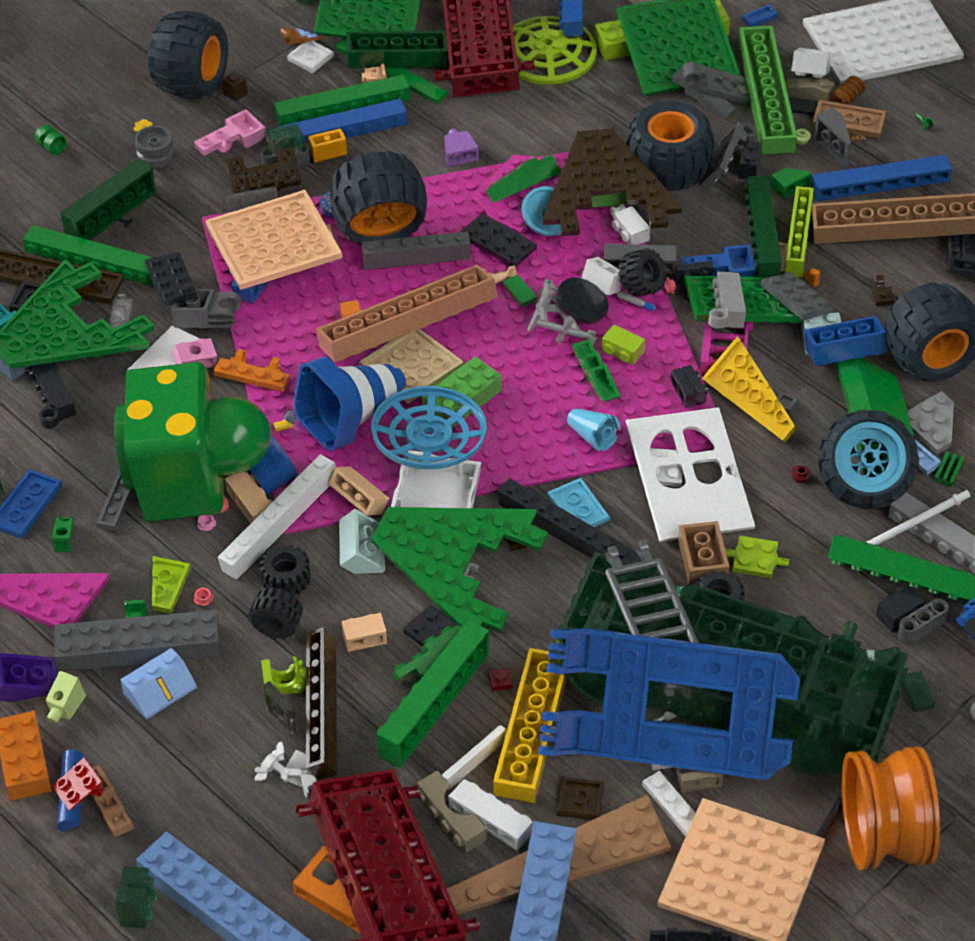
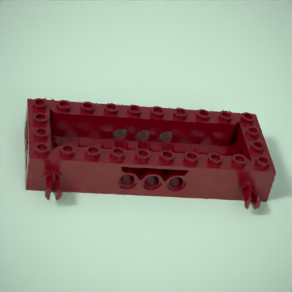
(476, 72)
(366, 866)

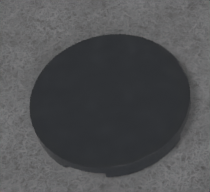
(582, 300)

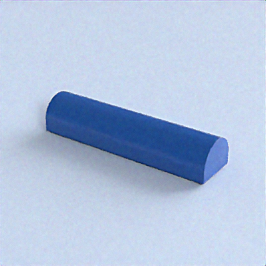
(66, 818)

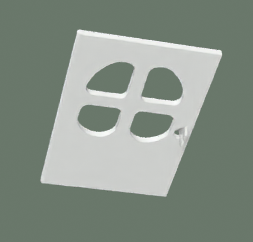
(695, 501)

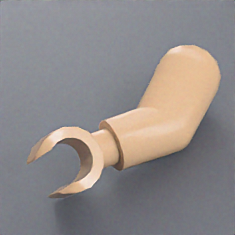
(511, 272)

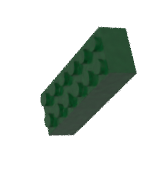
(396, 49)
(109, 201)

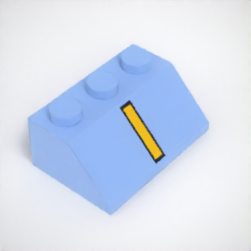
(158, 683)

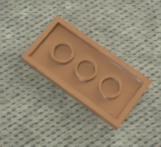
(857, 119)

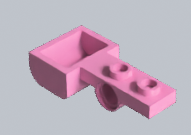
(238, 127)

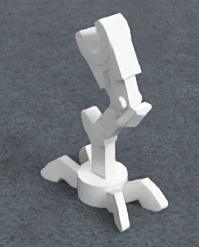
(271, 763)

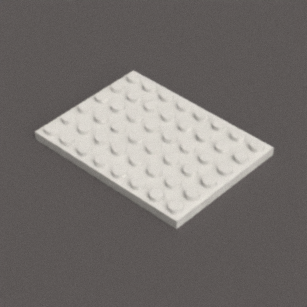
(883, 38)

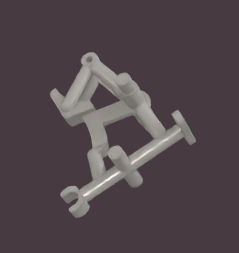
(540, 316)

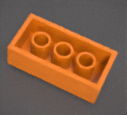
(23, 756)

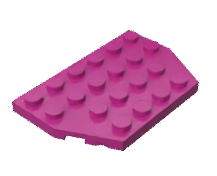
(509, 209)

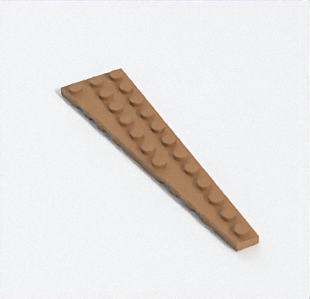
(601, 844)

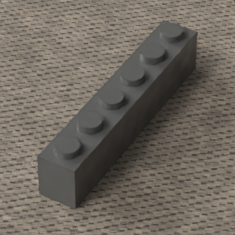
(416, 250)

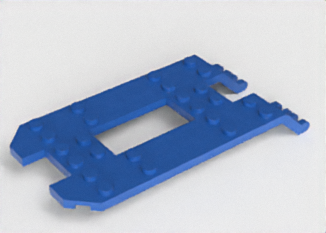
(625, 733)

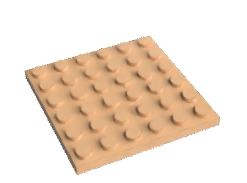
(273, 239)
(741, 872)

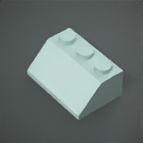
(356, 547)

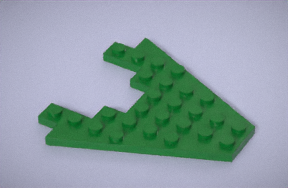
(51, 331)
(438, 545)

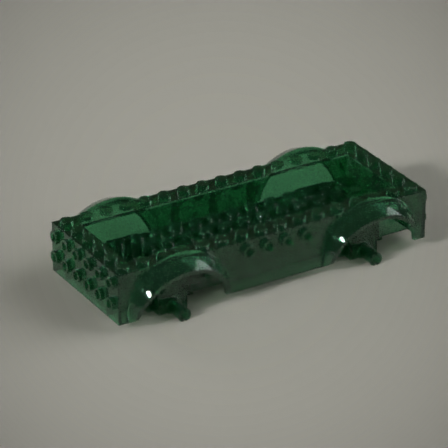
(819, 723)

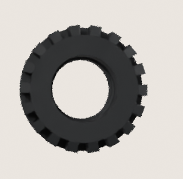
(642, 272)
(285, 559)
(724, 584)
(275, 613)

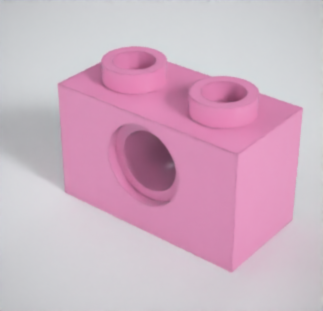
(196, 351)

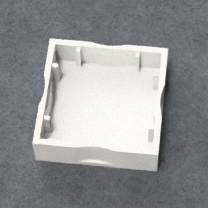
(437, 487)

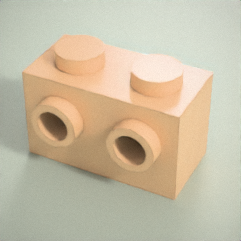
(364, 632)

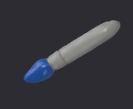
(634, 300)

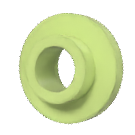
(803, 136)

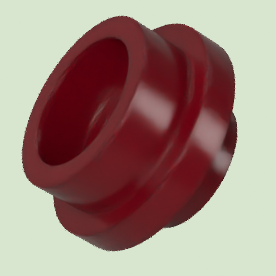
(801, 474)

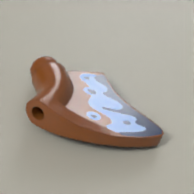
(299, 35)

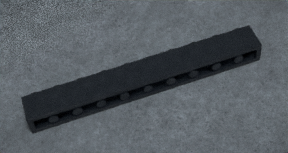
(563, 524)

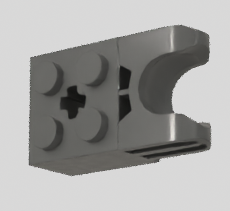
(207, 311)

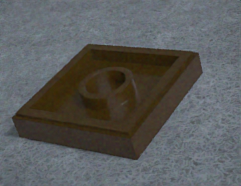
(580, 798)

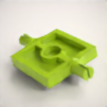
(756, 557)

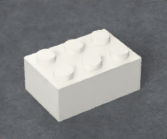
(811, 61)

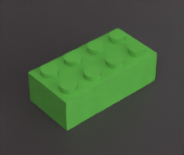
(472, 379)

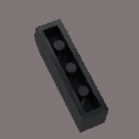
(53, 393)

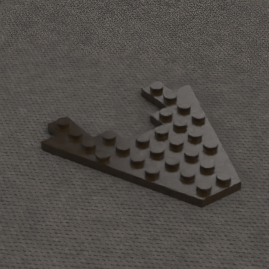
(604, 166)

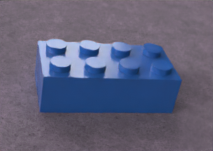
(845, 340)
(273, 469)

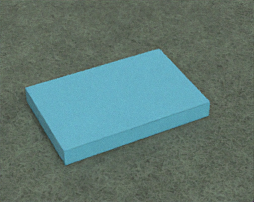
(580, 502)

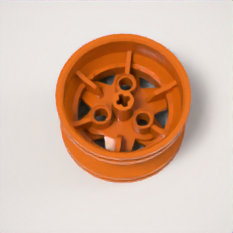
(890, 808)

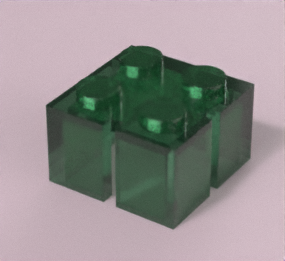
(135, 899)

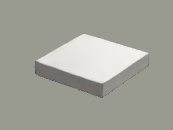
(310, 56)

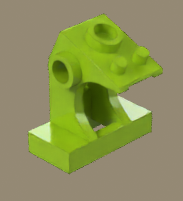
(296, 672)

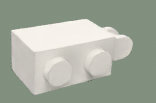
(630, 225)

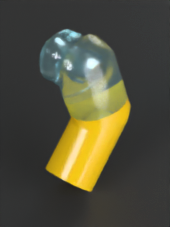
(287, 423)

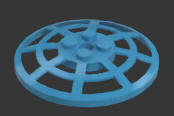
(420, 425)

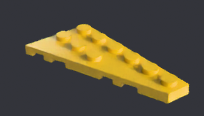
(744, 385)

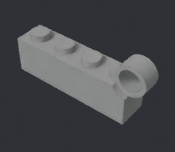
(730, 303)

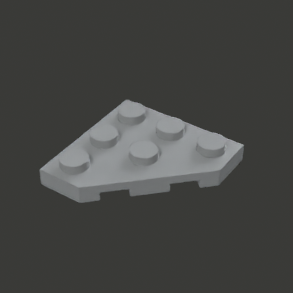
(933, 422)

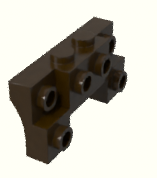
(278, 174)

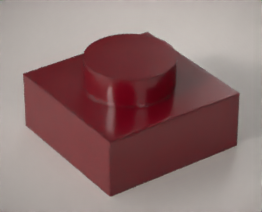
(500, 679)

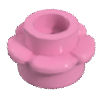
(206, 523)

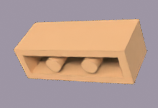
(358, 491)
(247, 495)

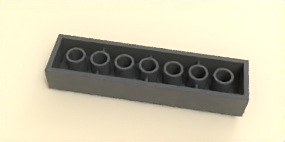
(136, 640)

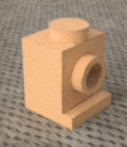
(373, 74)

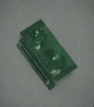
(284, 137)

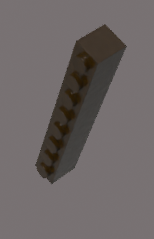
(321, 704)

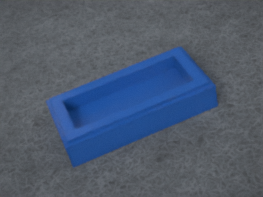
(760, 16)

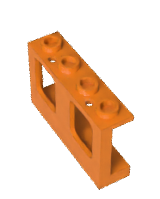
(325, 897)

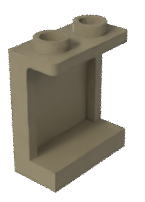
(695, 780)

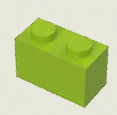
(623, 344)

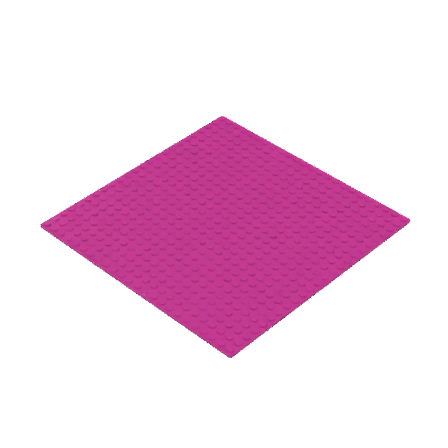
(540, 377)

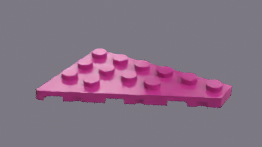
(51, 596)

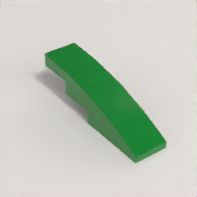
(595, 371)

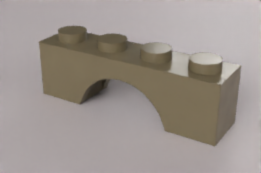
(465, 829)

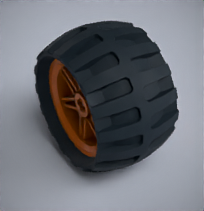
(378, 197)

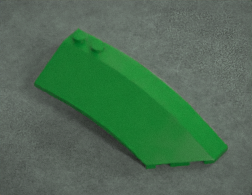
(871, 389)

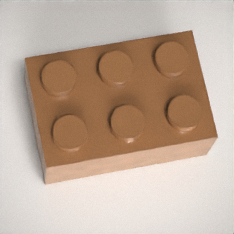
(702, 550)

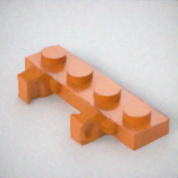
(239, 370)

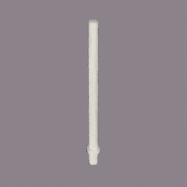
(955, 500)

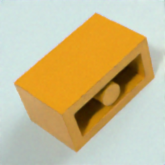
(327, 145)

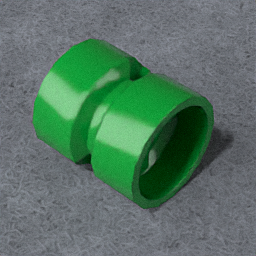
(50, 139)

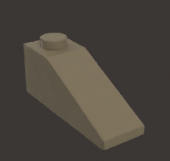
(810, 88)

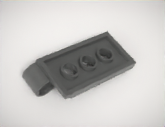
(716, 82)
(724, 151)

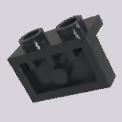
(693, 269)

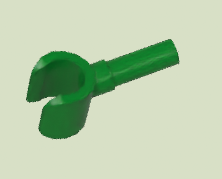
(926, 121)

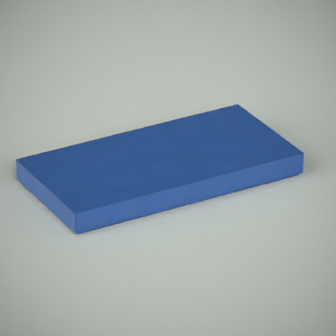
(27, 502)

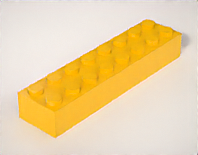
(519, 763)

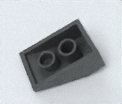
(833, 135)

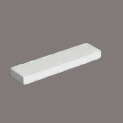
(475, 756)

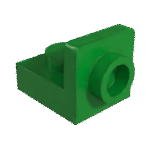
(135, 608)

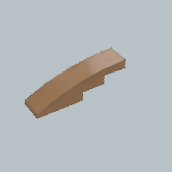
(111, 807)

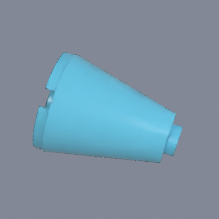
(594, 427)

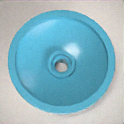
(533, 209)

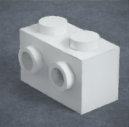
(602, 275)

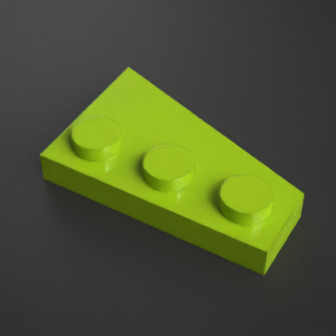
(167, 583)

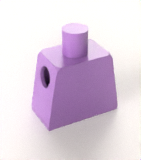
(460, 148)

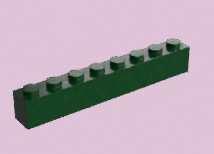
(762, 226)

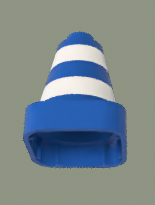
(339, 399)

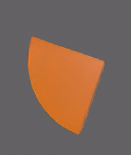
(812, 276)

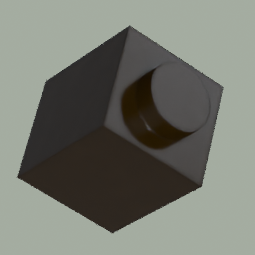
(235, 86)

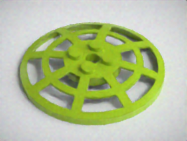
(557, 48)

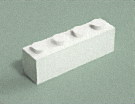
(496, 816)

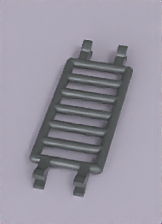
(671, 594)

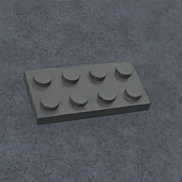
(796, 296)

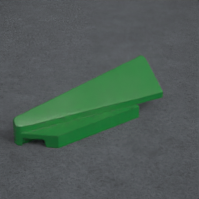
(523, 176)

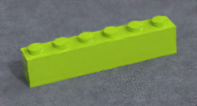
(799, 231)

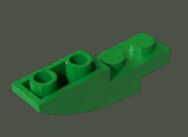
(431, 648)

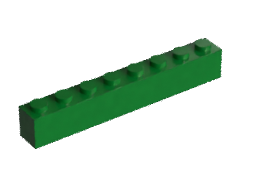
(341, 100)
(82, 251)

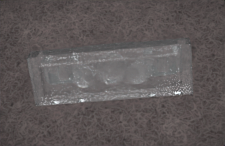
(121, 311)

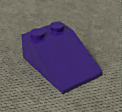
(25, 676)

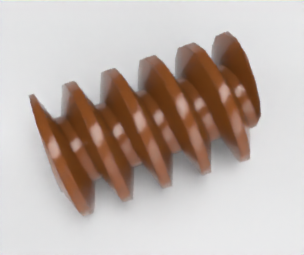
(848, 90)

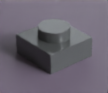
(787, 401)

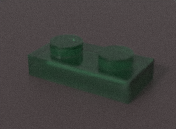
(918, 691)

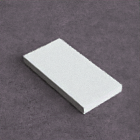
(162, 351)

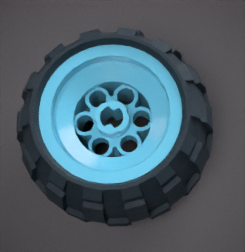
(873, 489)

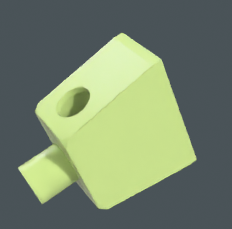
(64, 697)

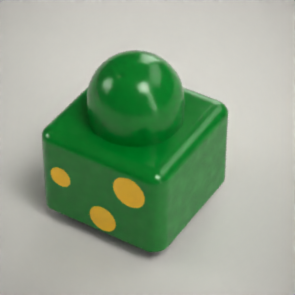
(183, 440)

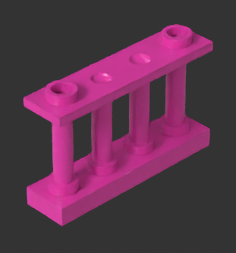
(710, 348)

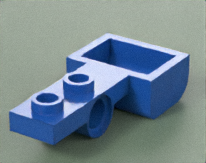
(733, 259)

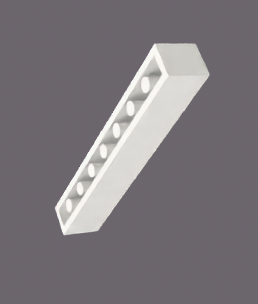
(277, 517)

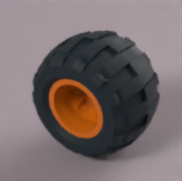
(188, 54)
(672, 143)
(932, 331)

